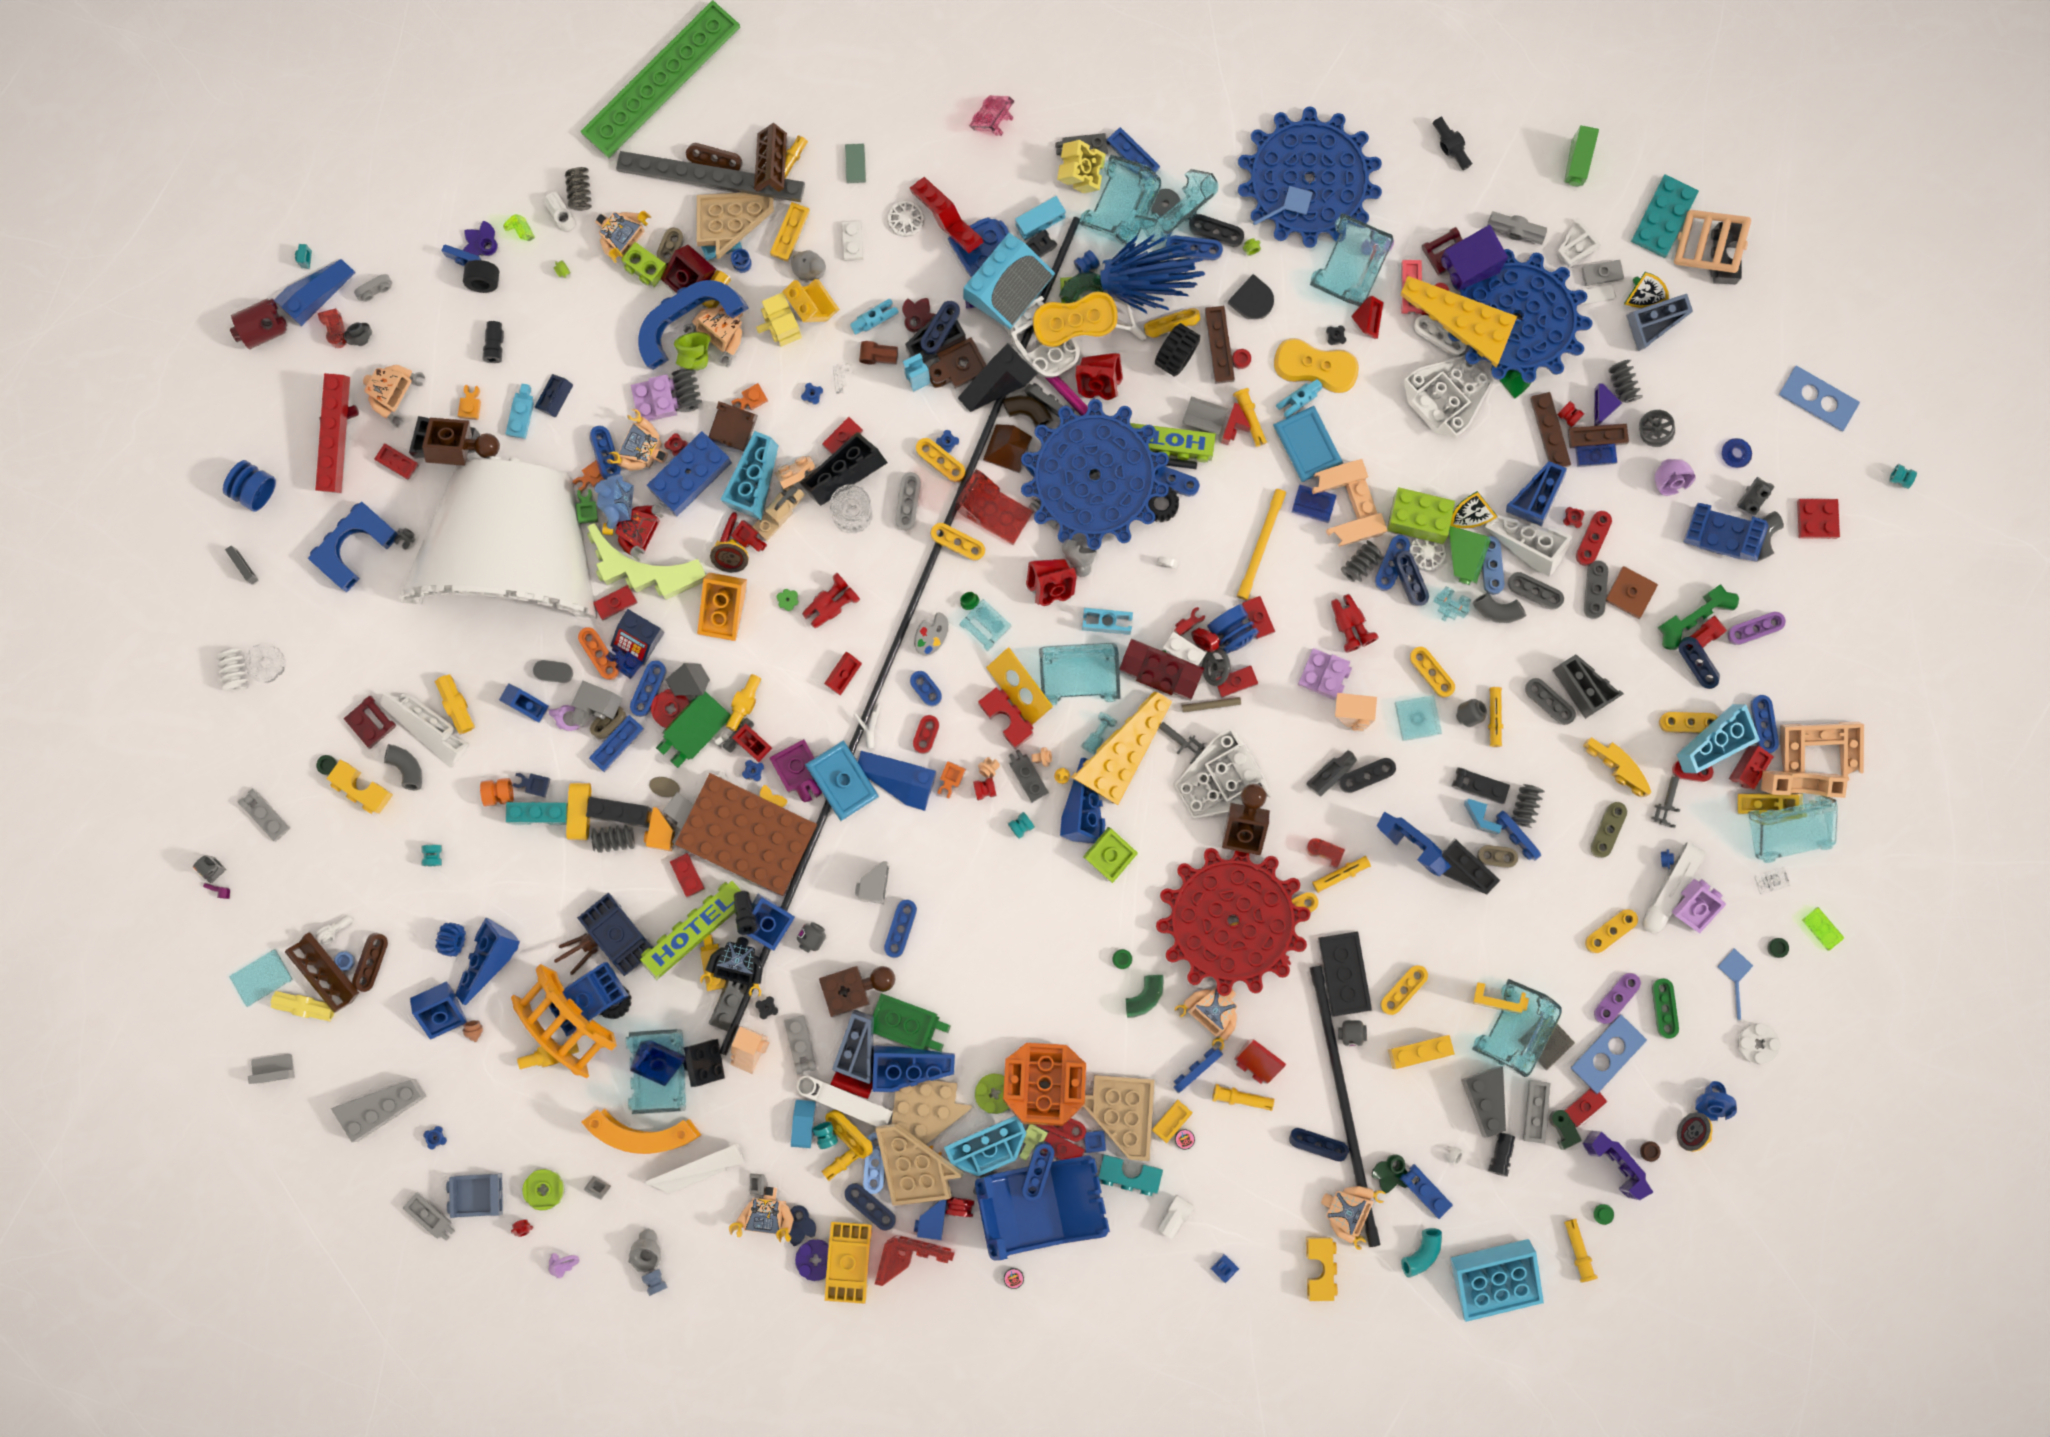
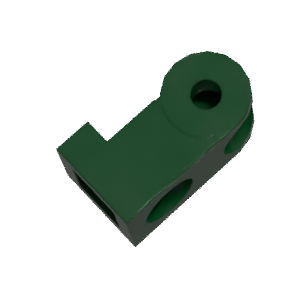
(1565, 1129)

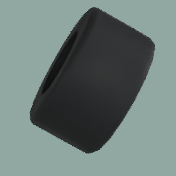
(481, 276)

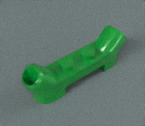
(1715, 598)

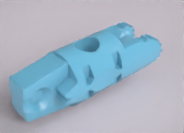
(873, 317)
(1300, 397)

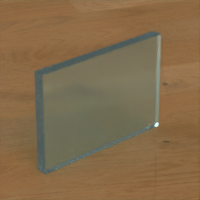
(261, 978)

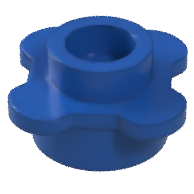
(806, 396)
(952, 441)
(753, 775)
(1667, 858)
(428, 1135)

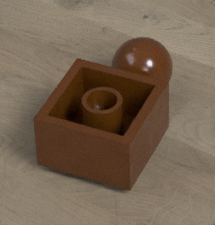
(451, 439)
(1247, 823)
(881, 979)

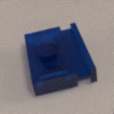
(1315, 506)

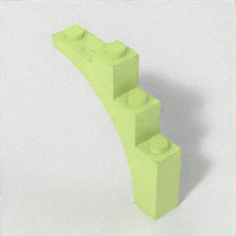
(669, 579)

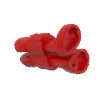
(826, 606)
(1352, 617)

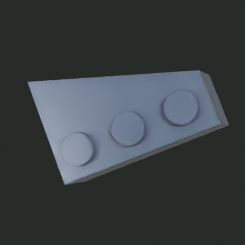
(1655, 320)
(856, 1049)

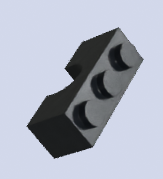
(1722, 277)
(618, 812)

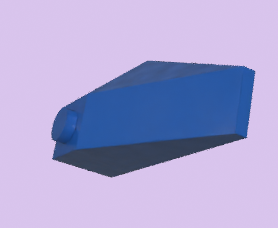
(309, 294)
(901, 779)
(1082, 814)
(492, 952)
(905, 1067)

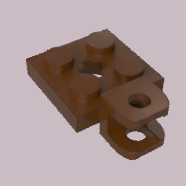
(949, 368)

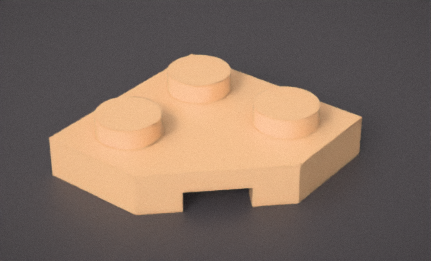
(794, 473)

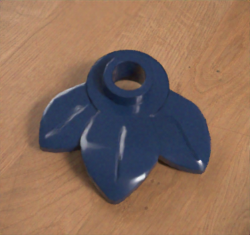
(801, 1226)

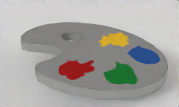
(927, 638)

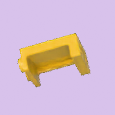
(811, 301)
(1499, 1004)

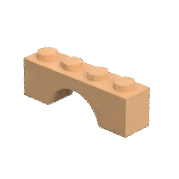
(1802, 782)

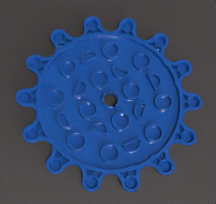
(1313, 149)
(1546, 313)
(1091, 444)

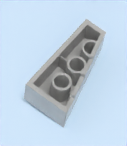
(374, 1110)

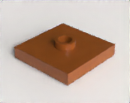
(1631, 592)

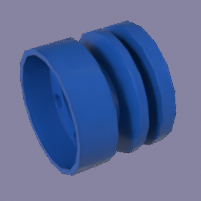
(249, 485)
(1232, 628)

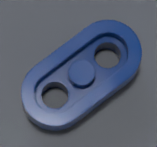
(926, 688)

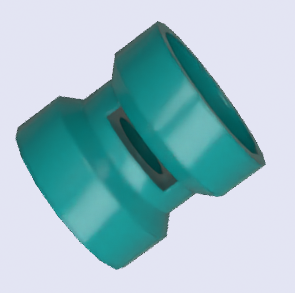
(1903, 476)
(1021, 825)
(431, 860)
(825, 1135)

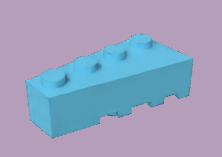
(752, 477)
(1721, 739)

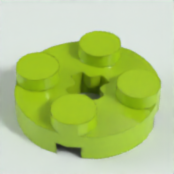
(983, 1090)
(535, 1198)

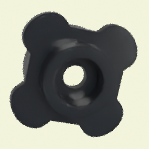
(1332, 340)
(762, 1004)

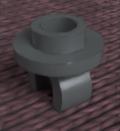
(404, 534)

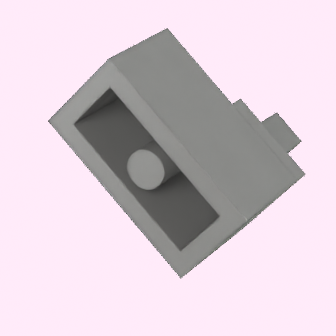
(594, 701)
(678, 811)

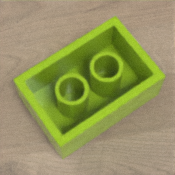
(1420, 515)

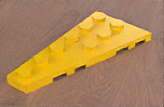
(1468, 320)
(1120, 755)

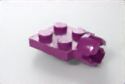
(793, 772)

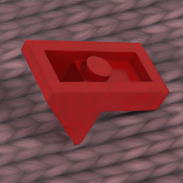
(1236, 420)

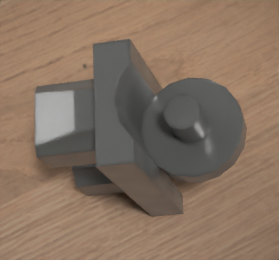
(1755, 495)

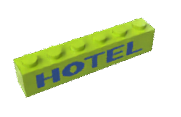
(1182, 443)
(691, 932)

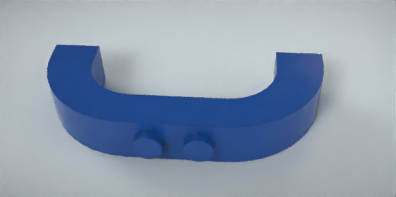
(677, 306)

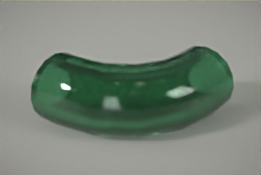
(1079, 284)
(1147, 998)

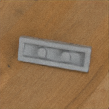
(1536, 1111)

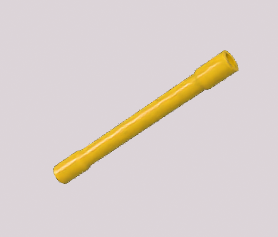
(1247, 582)

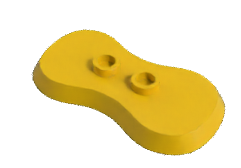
(1090, 316)
(1300, 361)

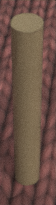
(1211, 704)

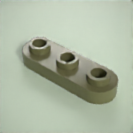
(1602, 835)

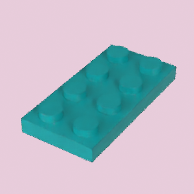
(1664, 216)

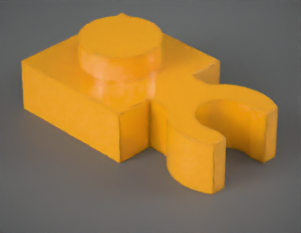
(470, 406)

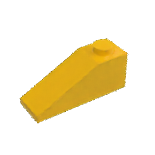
(1767, 801)

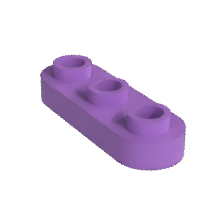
(1763, 624)
(1610, 1004)

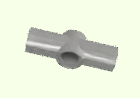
(1517, 227)

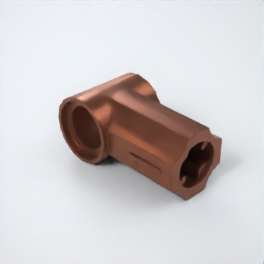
(872, 352)

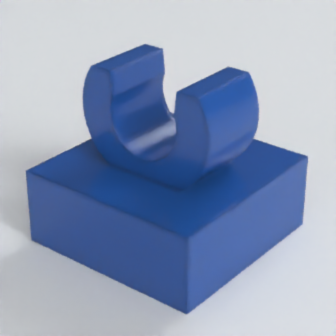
(1224, 1268)

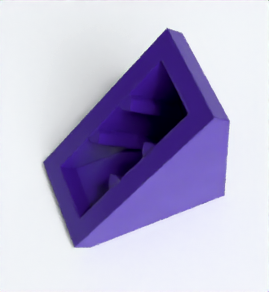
(1604, 403)

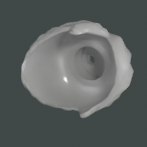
(811, 269)
(1078, 556)
(639, 1257)

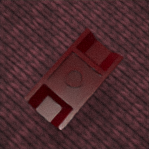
(1161, 670)

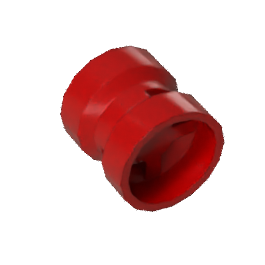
(1570, 414)
(984, 788)

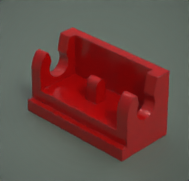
(1751, 767)

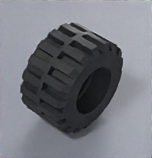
(1177, 349)

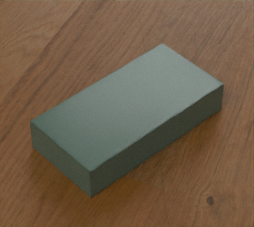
(855, 163)

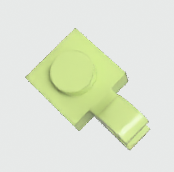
(1033, 1137)

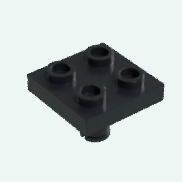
(703, 1062)

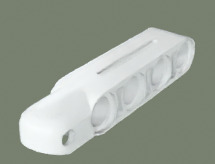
(1672, 886)
(843, 1101)

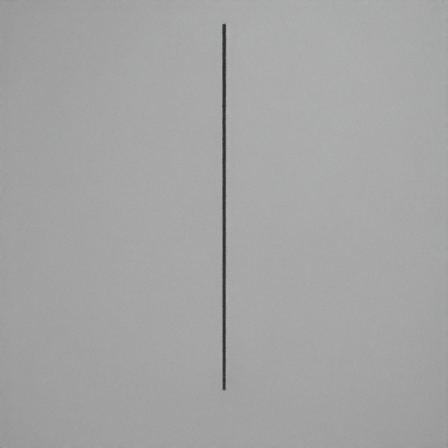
(899, 637)

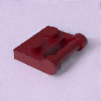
(1435, 259)
(365, 727)

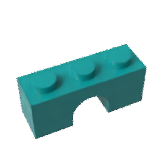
(536, 812)
(1147, 1180)

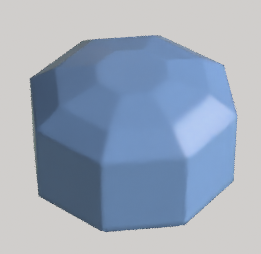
(344, 960)

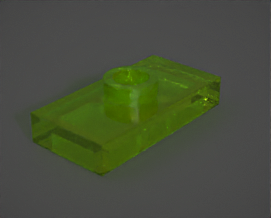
(1823, 928)

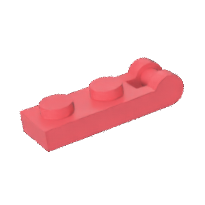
(1413, 269)

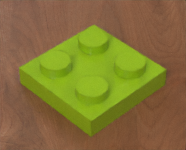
(1110, 854)

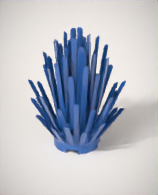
(1148, 273)

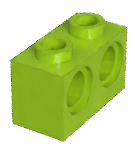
(646, 262)

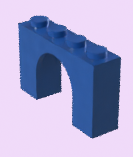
(328, 556)

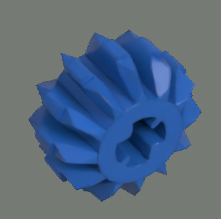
(450, 939)

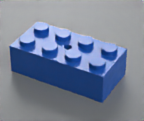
(689, 473)

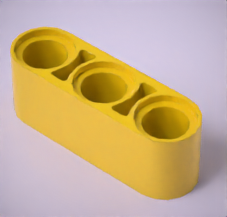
(577, 822)

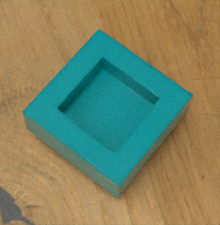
(303, 256)

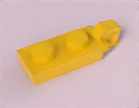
(706, 951)

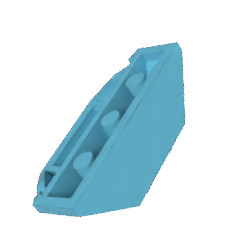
(988, 1147)

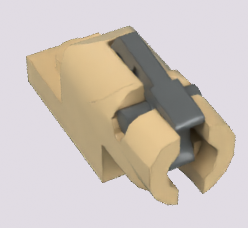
(778, 511)

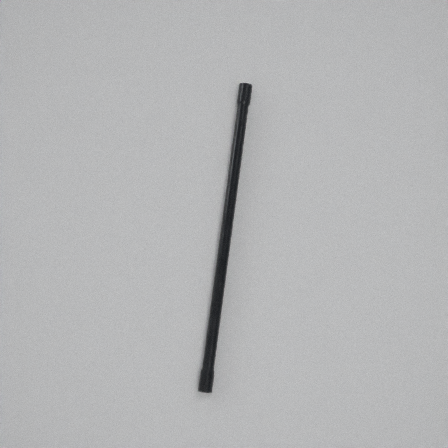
(1319, 984)

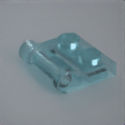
(990, 620)

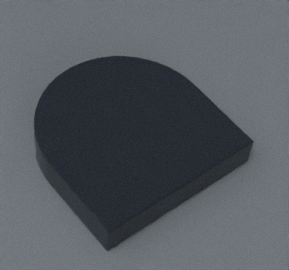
(1253, 299)

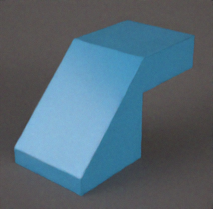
(1477, 811)
(803, 1123)

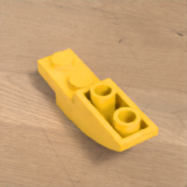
(1625, 771)

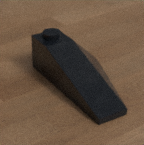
(1001, 376)

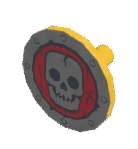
(729, 556)
(1694, 1132)

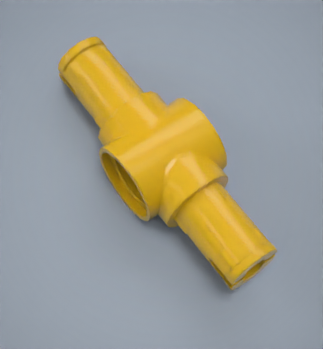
(743, 702)
(541, 1058)

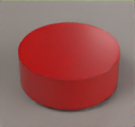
(1241, 358)

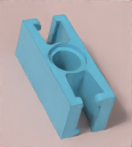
(1040, 218)
(916, 372)
(1100, 627)

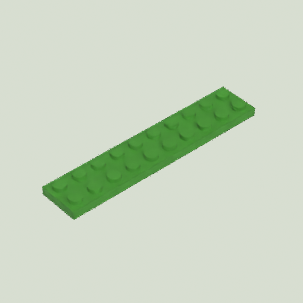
(660, 79)

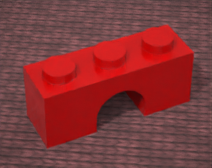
(996, 703)

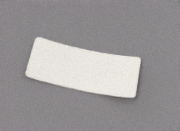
(1599, 294)

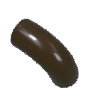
(1027, 406)

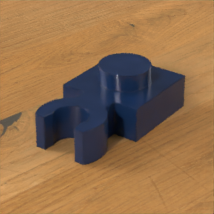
(535, 785)

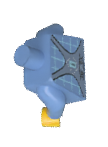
(614, 501)

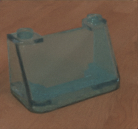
(1129, 190)
(1199, 191)
(1353, 261)
(1080, 671)
(1794, 829)
(1516, 1038)

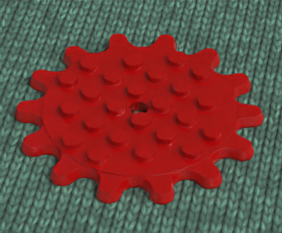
(1237, 951)

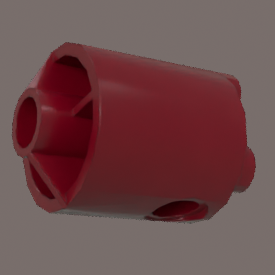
(253, 329)

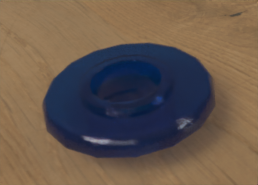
(1730, 459)

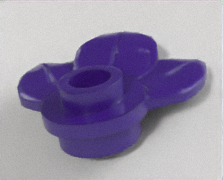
(479, 239)

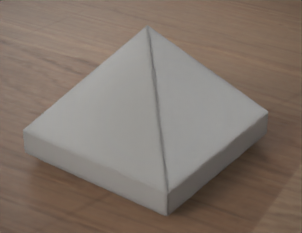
(757, 1184)
(597, 1188)

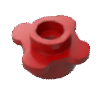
(675, 438)
(1578, 517)
(521, 1228)

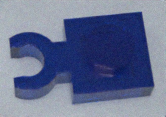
(627, 663)

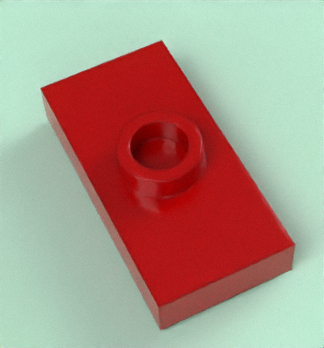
(841, 435)
(396, 461)
(615, 602)
(1258, 614)
(1238, 681)
(852, 1085)
(1585, 1106)
(1063, 1148)

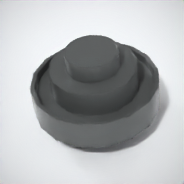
(358, 334)

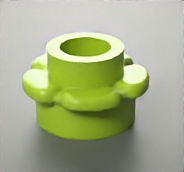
(1252, 246)
(561, 269)

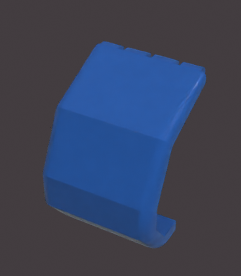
(1063, 1214)

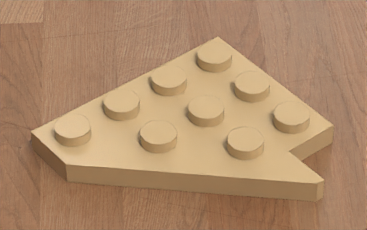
(729, 218)
(927, 1109)
(1124, 1112)
(913, 1168)

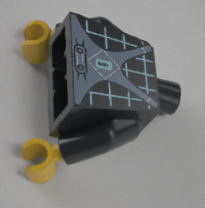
(737, 964)

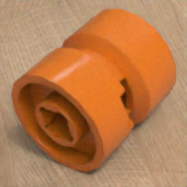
(495, 792)

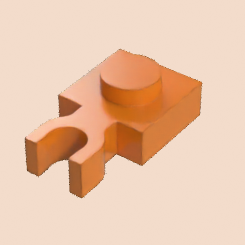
(752, 397)
(591, 475)
(952, 776)

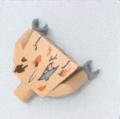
(722, 329)
(387, 389)

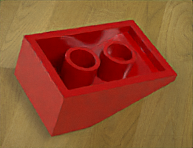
(1259, 1061)

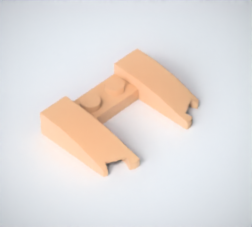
(1368, 522)
(1846, 734)

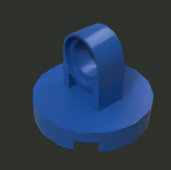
(1716, 1103)

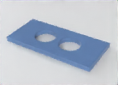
(1793, 392)
(1632, 1042)

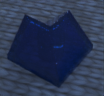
(656, 1062)

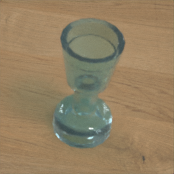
(1095, 739)

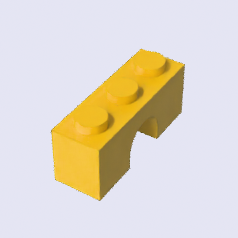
(345, 777)
(1421, 1052)
(1322, 1287)

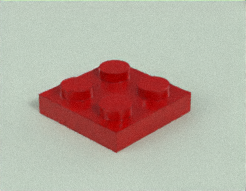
(1818, 518)

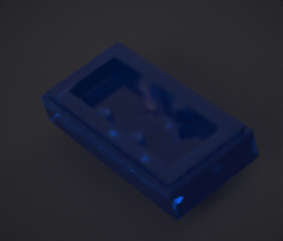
(1596, 455)

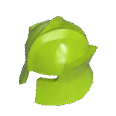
(692, 350)

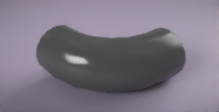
(1775, 523)
(1499, 612)
(407, 765)

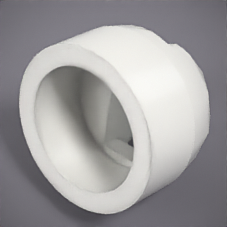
(1455, 1155)

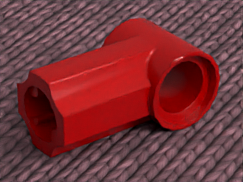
(1709, 631)

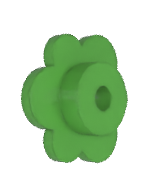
(787, 594)

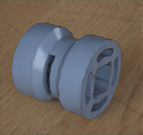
(654, 1282)

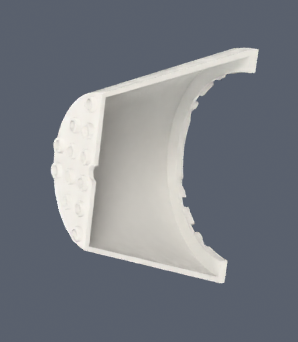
(505, 535)

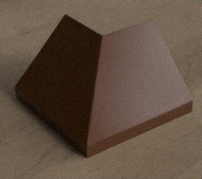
(1007, 447)

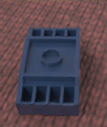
(615, 933)

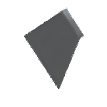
(688, 680)

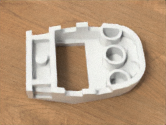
(1046, 360)

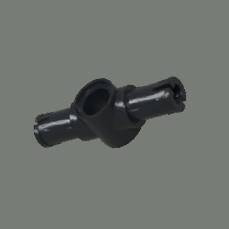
(1452, 143)

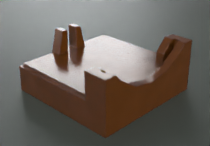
(732, 426)

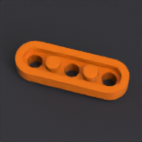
(594, 646)

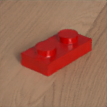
(843, 673)
(687, 875)

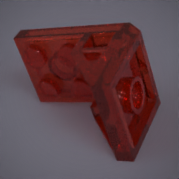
(991, 509)
(893, 1263)

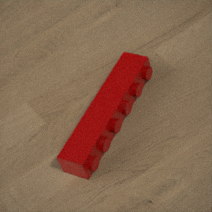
(332, 433)

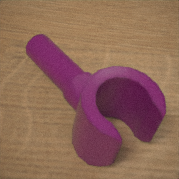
(222, 892)

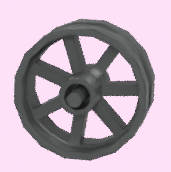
(1657, 428)

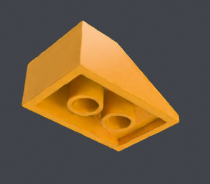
(721, 606)

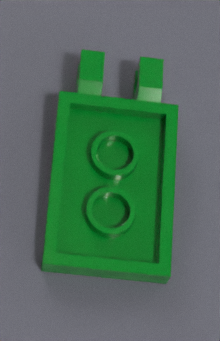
(693, 728)
(907, 1023)

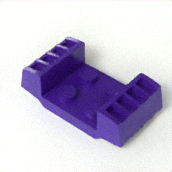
(1636, 1187)

